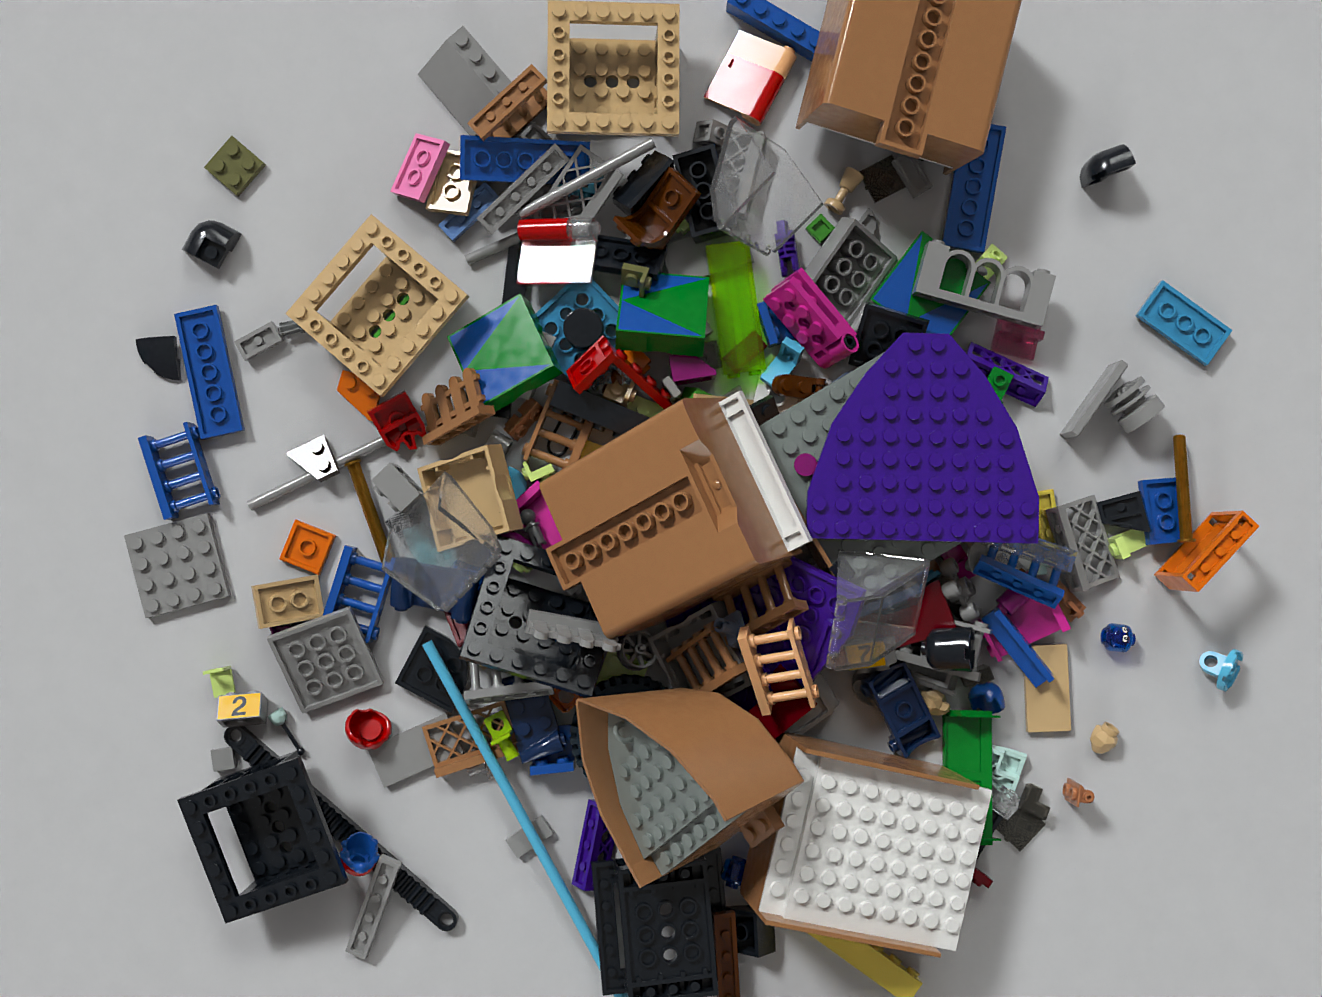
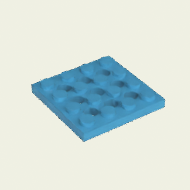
(566, 299)

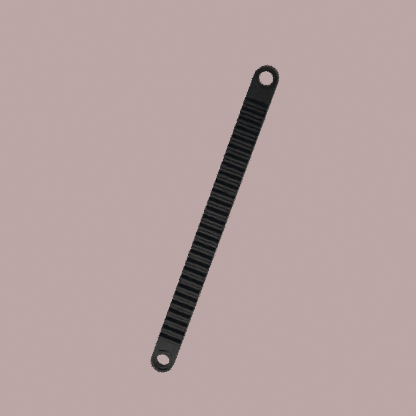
(341, 827)

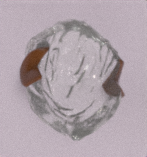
(609, 377)

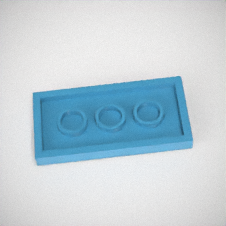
(1183, 323)

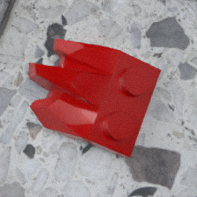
(397, 421)

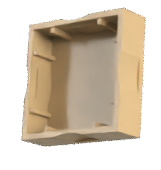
(485, 480)

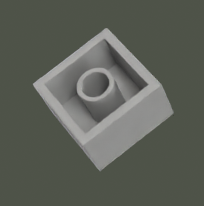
(397, 487)

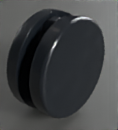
(583, 328)

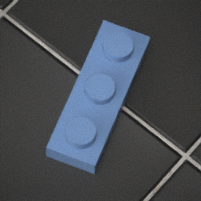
(457, 225)

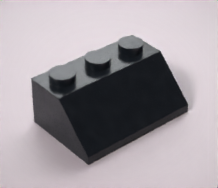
(641, 182)

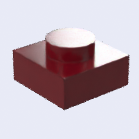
(981, 878)

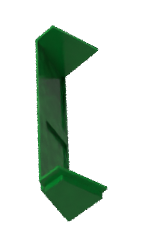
(969, 752)

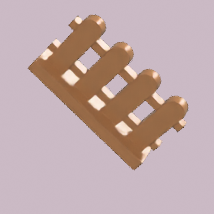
(465, 413)

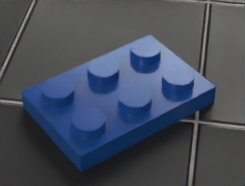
(1162, 510)

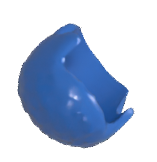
(987, 697)

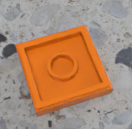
(307, 547)

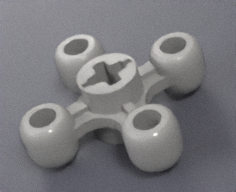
(959, 589)

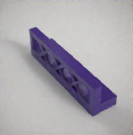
(1021, 386)
(591, 847)

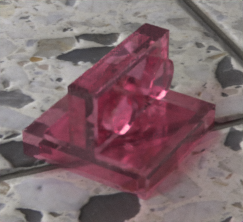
(1016, 340)

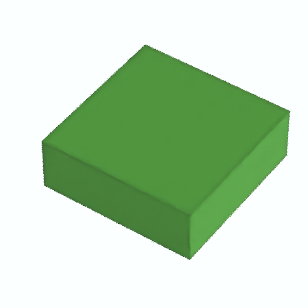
(820, 228)

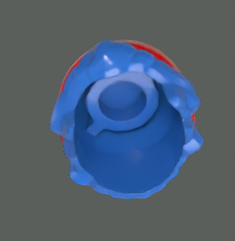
(359, 854)

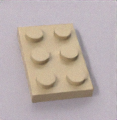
(448, 192)
(287, 601)

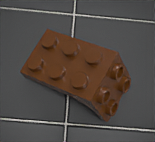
(661, 212)

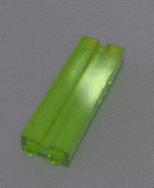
(735, 309)

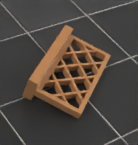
(468, 759)

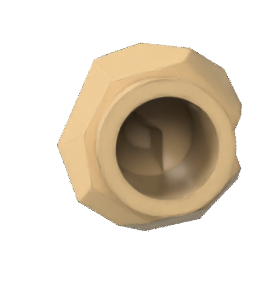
(935, 702)
(1104, 738)

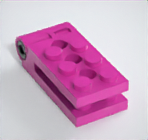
(812, 319)

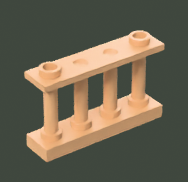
(760, 680)

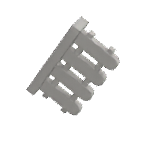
(569, 629)

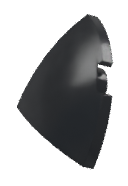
(160, 355)

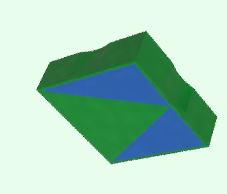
(897, 289)
(667, 318)
(506, 352)

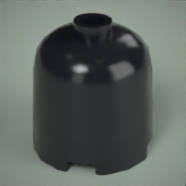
(950, 649)

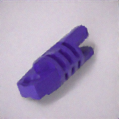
(786, 253)

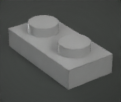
(259, 341)

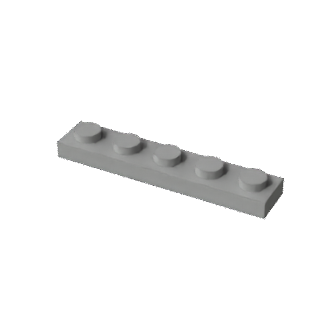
(523, 189)
(373, 906)

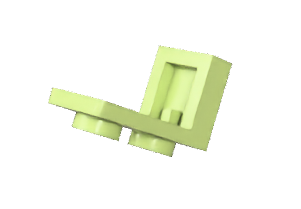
(1125, 543)

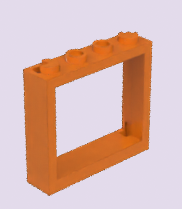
(1209, 552)

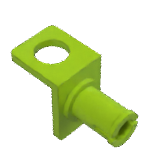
(502, 736)

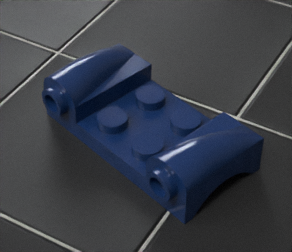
(403, 599)
(900, 708)
(534, 726)

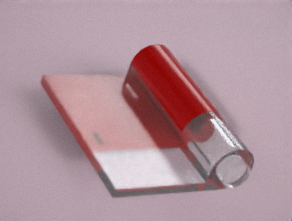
(557, 250)

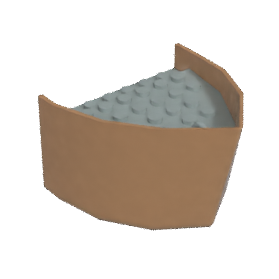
(680, 775)

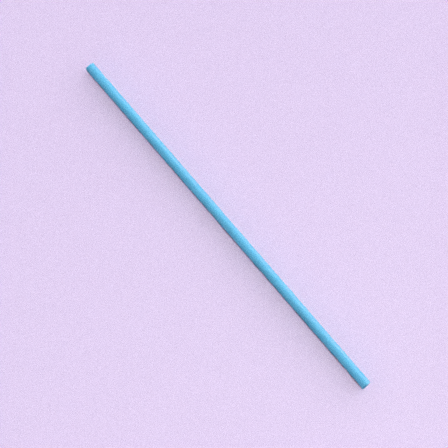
(513, 801)

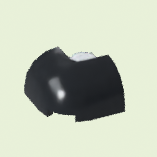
(1106, 164)
(211, 242)

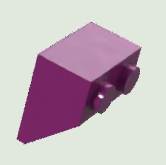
(689, 370)

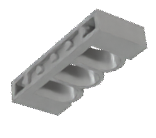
(1035, 298)

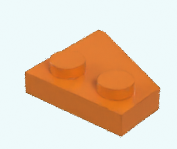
(357, 393)

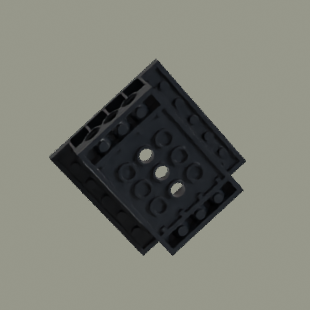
(498, 646)
(278, 873)
(693, 894)

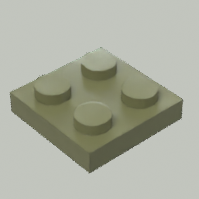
(234, 166)

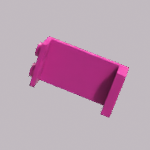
(534, 500)
(1034, 622)

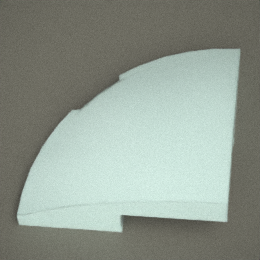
(1006, 767)

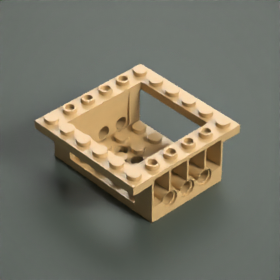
(620, 110)
(349, 336)

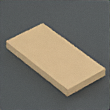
(1049, 704)

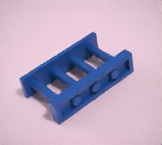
(157, 468)
(344, 578)
(1019, 581)

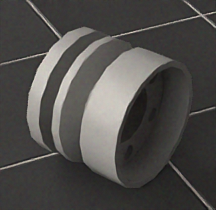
(1134, 404)

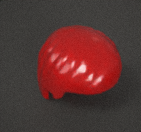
(367, 728)

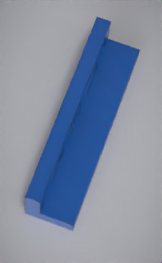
(1018, 647)

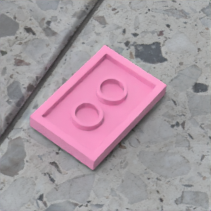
(420, 167)

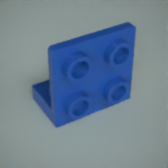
(772, 326)
(558, 762)

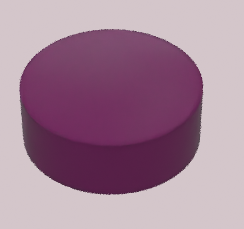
(805, 464)

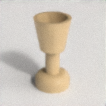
(849, 181)

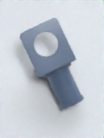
(730, 626)

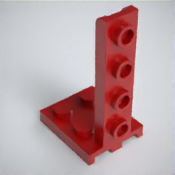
(597, 361)

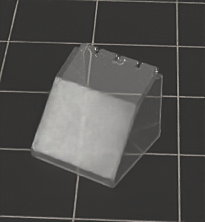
(759, 190)
(441, 545)
(878, 605)

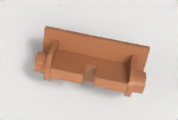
(518, 427)
(1070, 604)
(1076, 793)

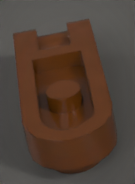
(796, 386)

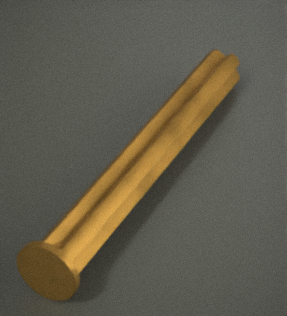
(1182, 488)
(368, 506)

